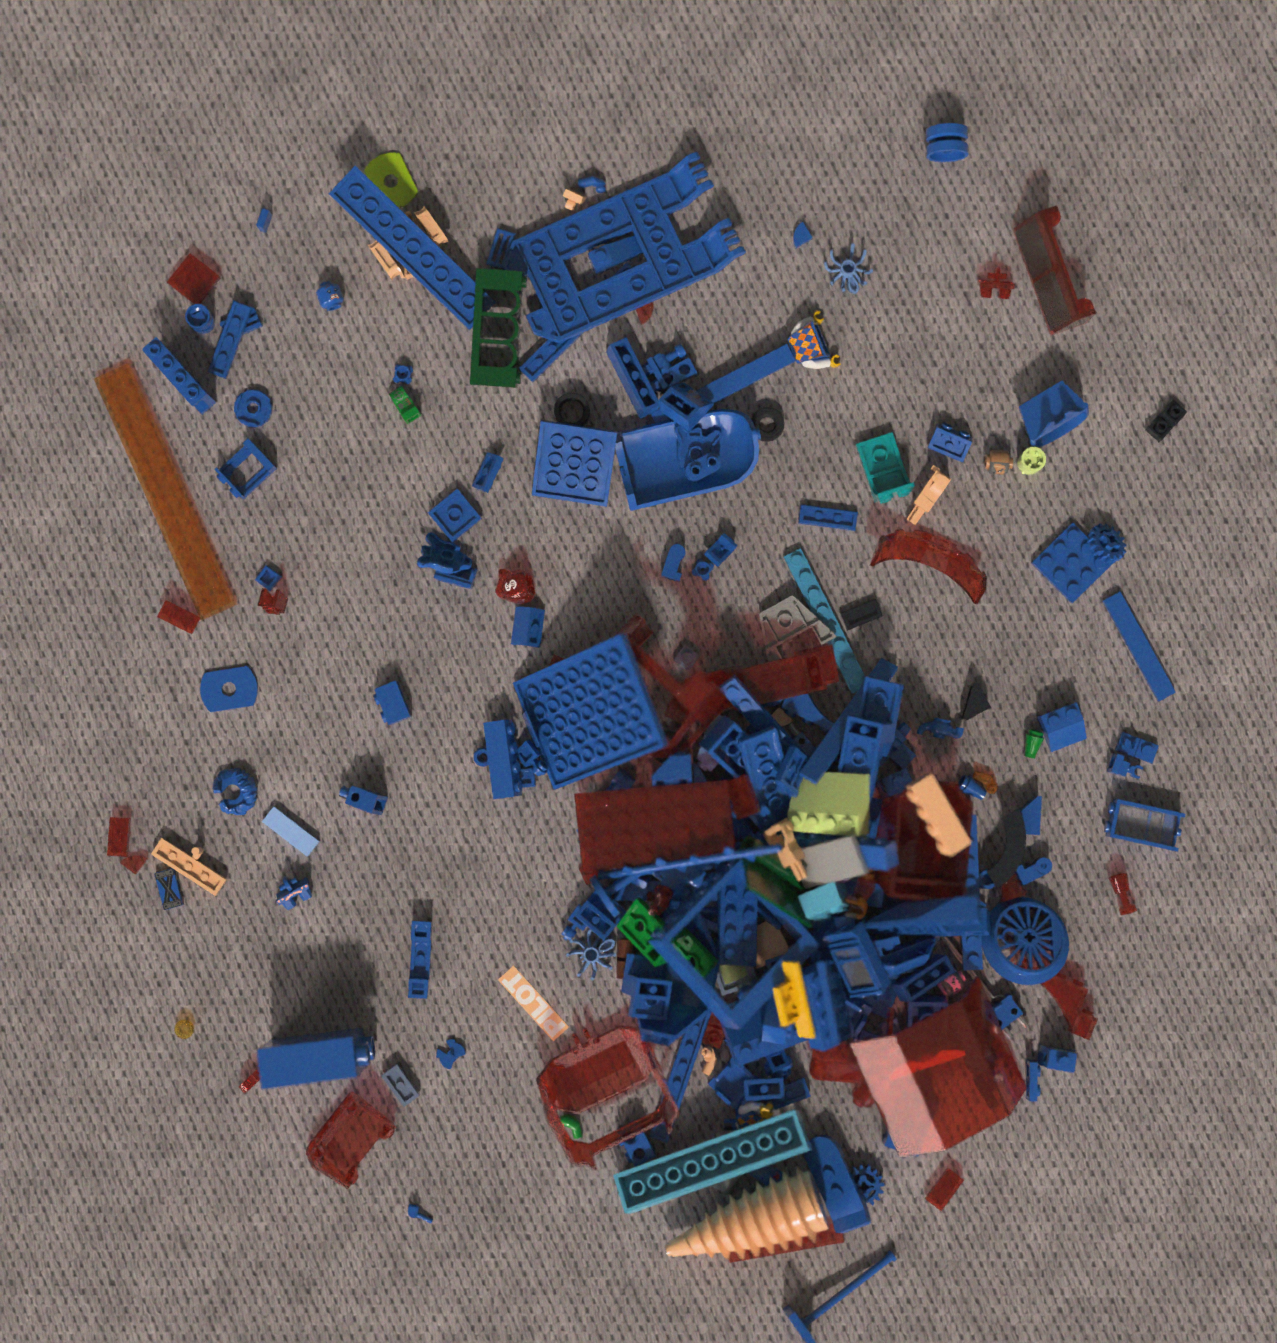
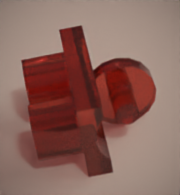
(1004, 286)

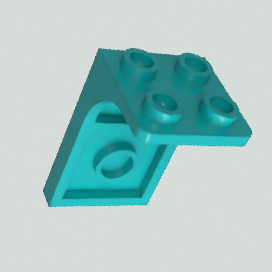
(884, 468)

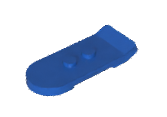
(836, 1184)

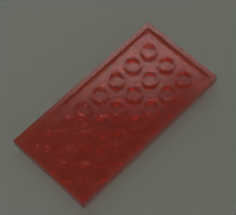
(653, 822)

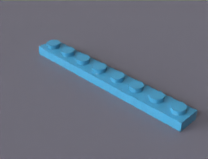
(821, 609)

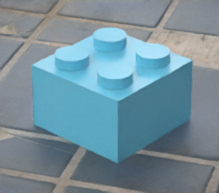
(825, 901)

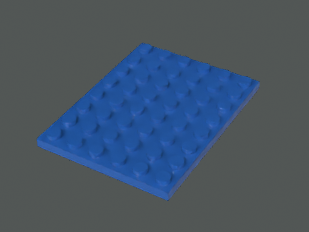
(591, 712)

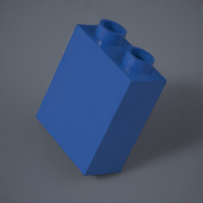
(314, 1058)

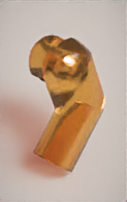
(987, 780)

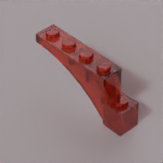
(1070, 1000)

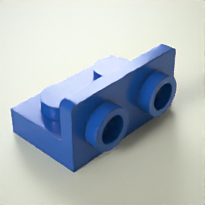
(950, 441)

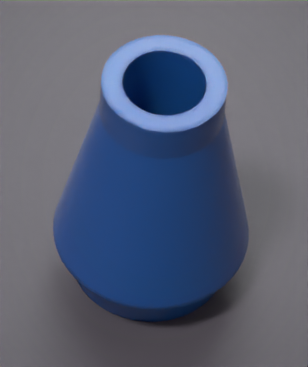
(971, 787)

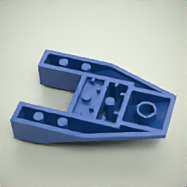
(933, 918)

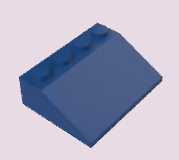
(747, 1041)

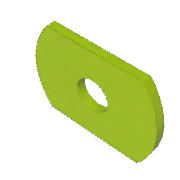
(387, 165)

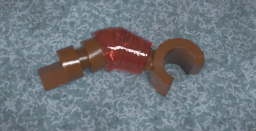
(863, 890)

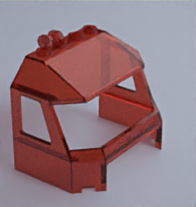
(697, 695)
(596, 1074)

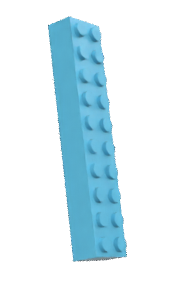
(712, 1162)

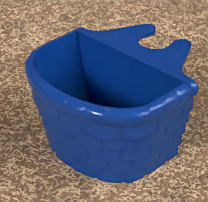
(1052, 414)

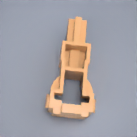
(928, 495)
(791, 852)

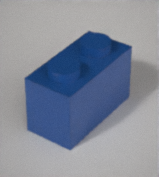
(392, 703)

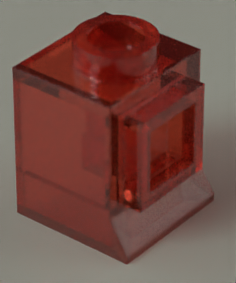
(273, 604)

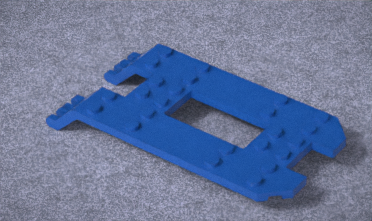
(637, 210)

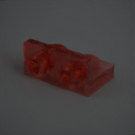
(743, 797)

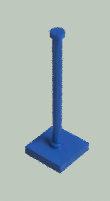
(802, 1324)

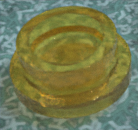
(184, 1029)

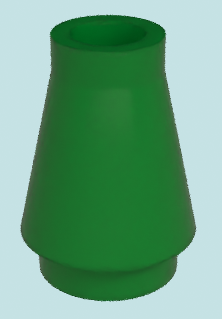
(1033, 741)

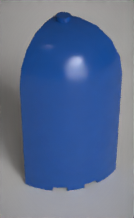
(651, 465)

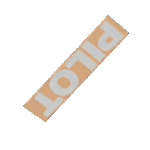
(533, 1003)

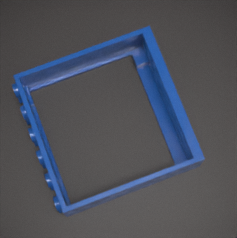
(745, 1008)

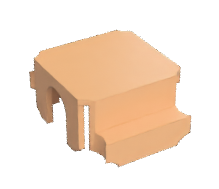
(427, 225)

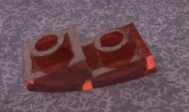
(714, 1033)

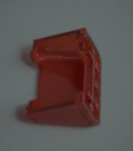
(347, 1139)

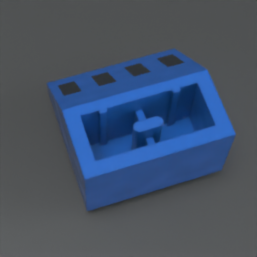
(684, 405)

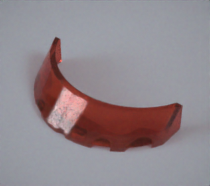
(933, 552)

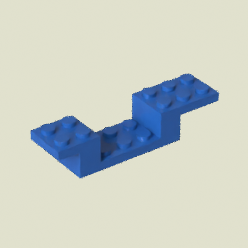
(866, 735)

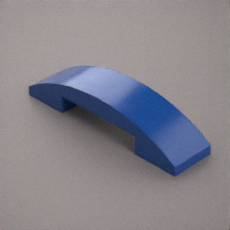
(420, 959)

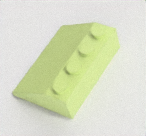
(832, 806)

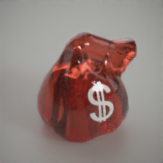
(515, 586)

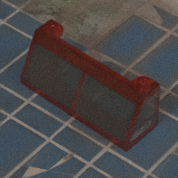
(1049, 273)

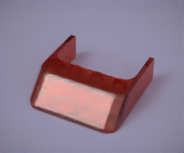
(839, 1062)

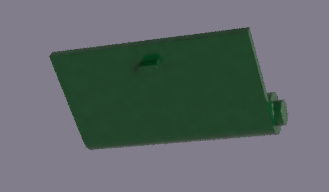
(774, 882)

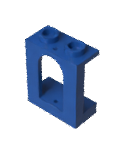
(225, 471)

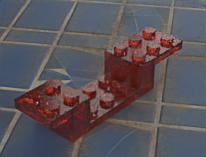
(783, 678)

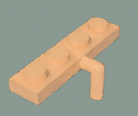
(189, 865)

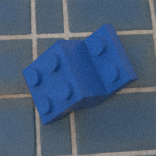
(646, 987)

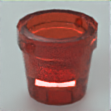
(1012, 889)

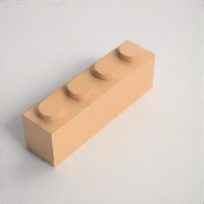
(938, 814)

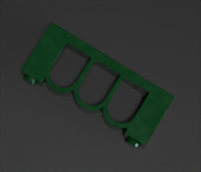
(501, 281)

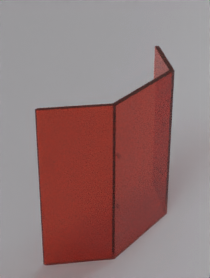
(942, 1076)

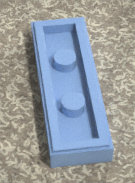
(290, 831)

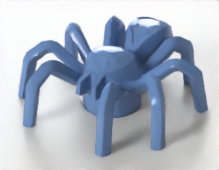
(848, 270)
(592, 953)

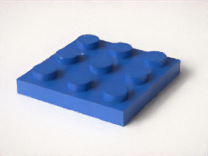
(1070, 563)

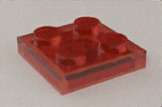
(193, 279)

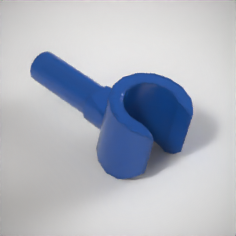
(413, 1213)

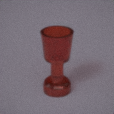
(1121, 886)

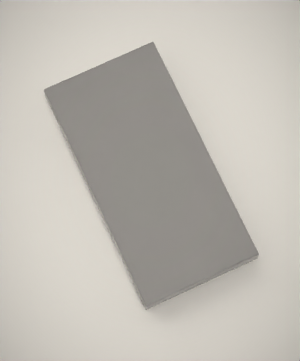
(833, 861)

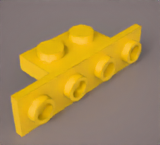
(793, 1002)

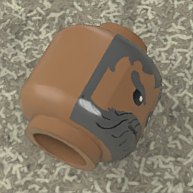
(998, 462)

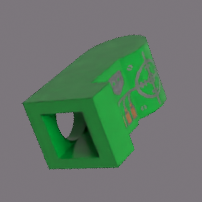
(404, 405)

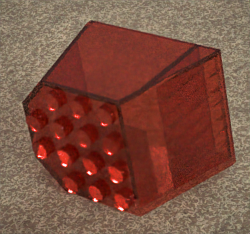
(921, 867)

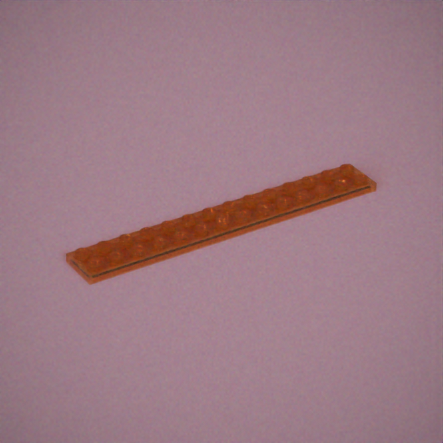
(165, 492)

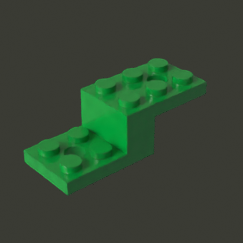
(683, 941)

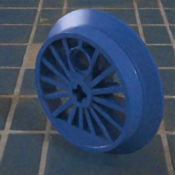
(995, 944)

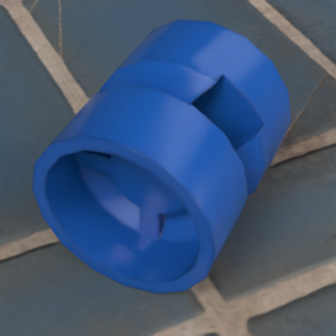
(200, 318)

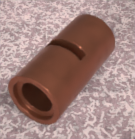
(623, 947)

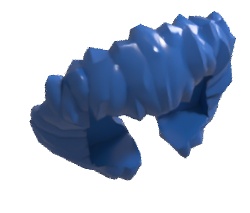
(247, 790)

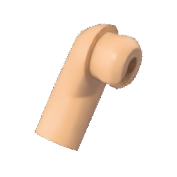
(710, 1058)

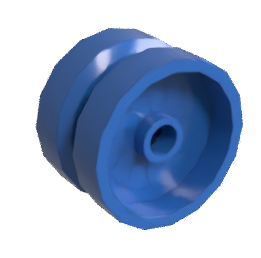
(947, 142)

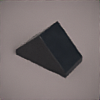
(975, 702)

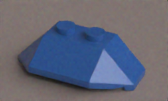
(907, 956)

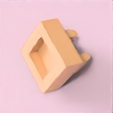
(573, 198)

